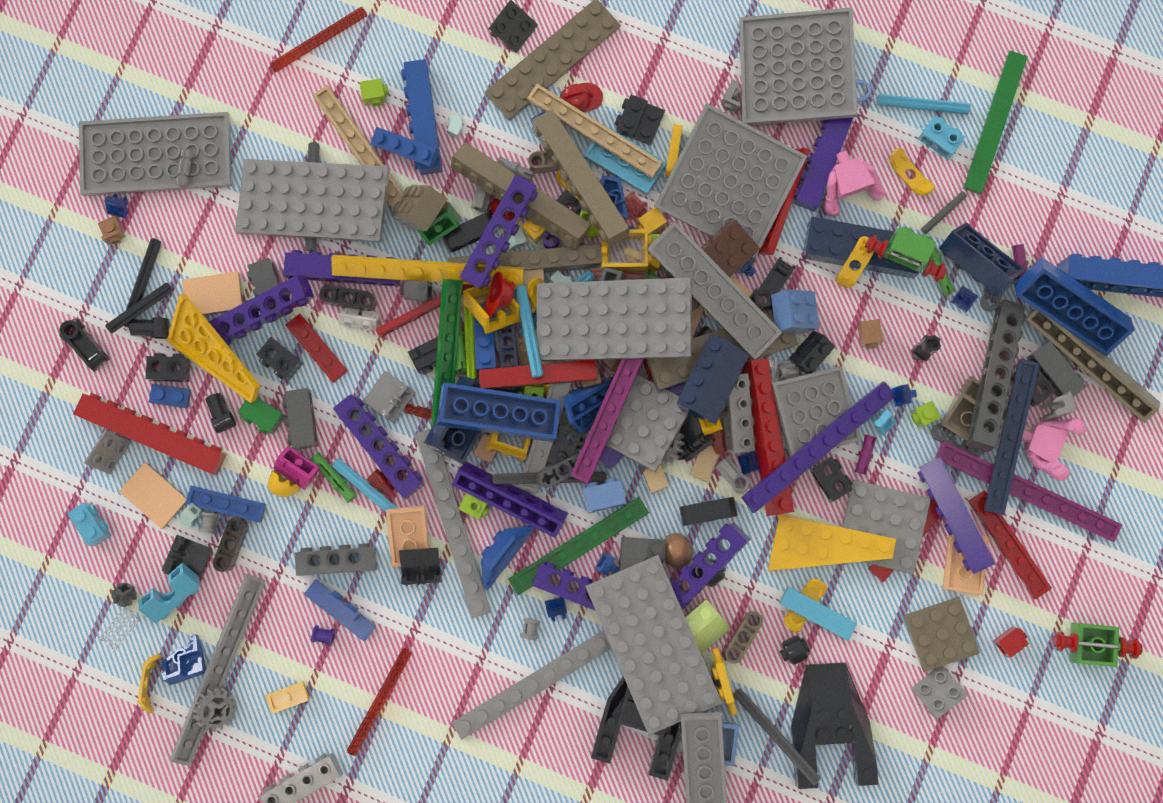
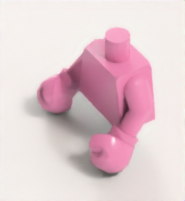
(848, 179)
(1046, 442)

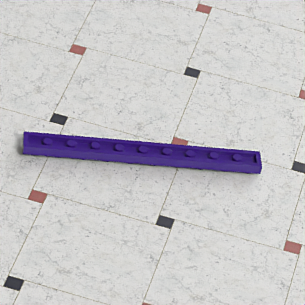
(818, 447)

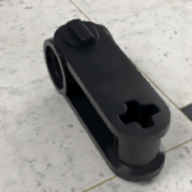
(772, 284)
(83, 343)

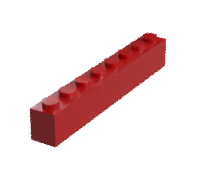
(767, 431)
(150, 434)

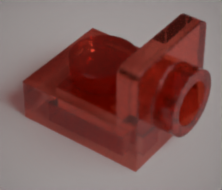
(635, 206)

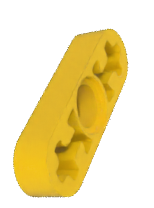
(674, 148)

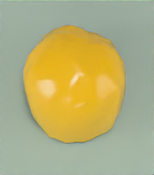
(281, 486)

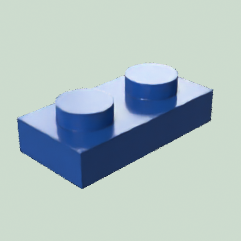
(170, 396)

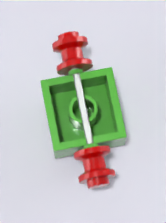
(908, 250)
(1096, 644)

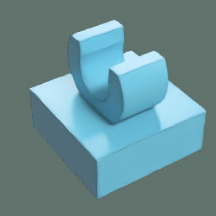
(885, 421)

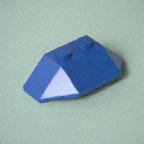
(584, 404)
(502, 552)

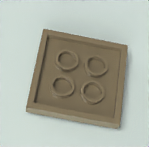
(941, 634)

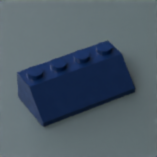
(981, 259)
(712, 379)
(452, 441)

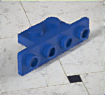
(343, 612)

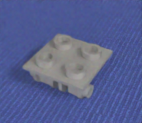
(389, 396)
(107, 452)
(939, 692)

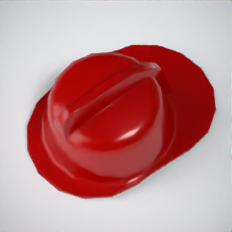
(583, 96)
(500, 294)

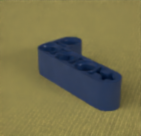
(510, 351)

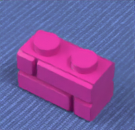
(296, 467)

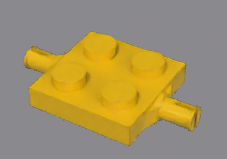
(719, 674)

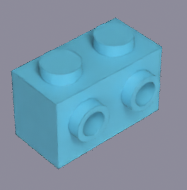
(941, 137)
(89, 524)

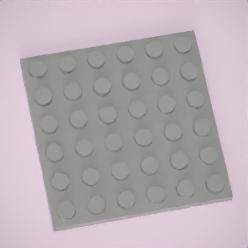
(798, 67)
(729, 175)

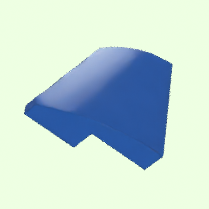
(614, 190)
(184, 663)

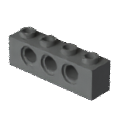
(305, 566)

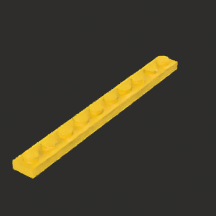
(413, 269)

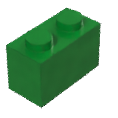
(444, 223)
(262, 414)

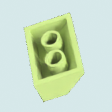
(706, 625)

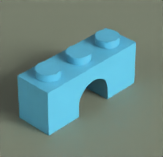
(159, 605)

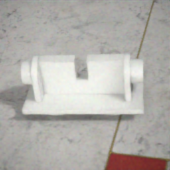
(350, 318)

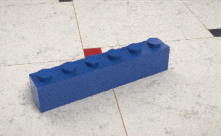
(421, 110)

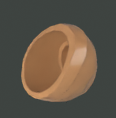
(677, 550)

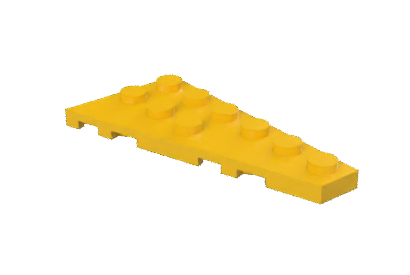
(203, 345)
(814, 544)

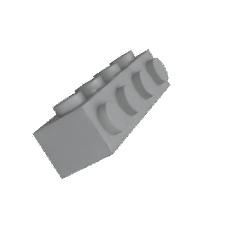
(738, 418)
(305, 782)

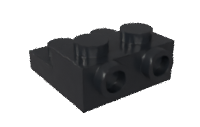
(639, 120)

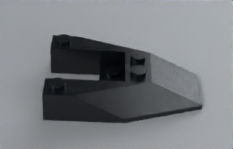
(622, 710)
(832, 713)

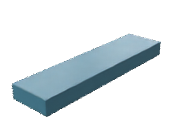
(817, 613)

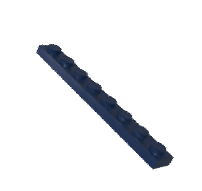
(1011, 436)

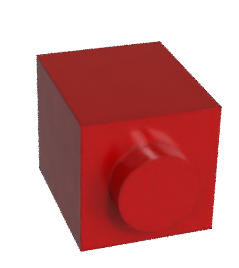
(1011, 641)

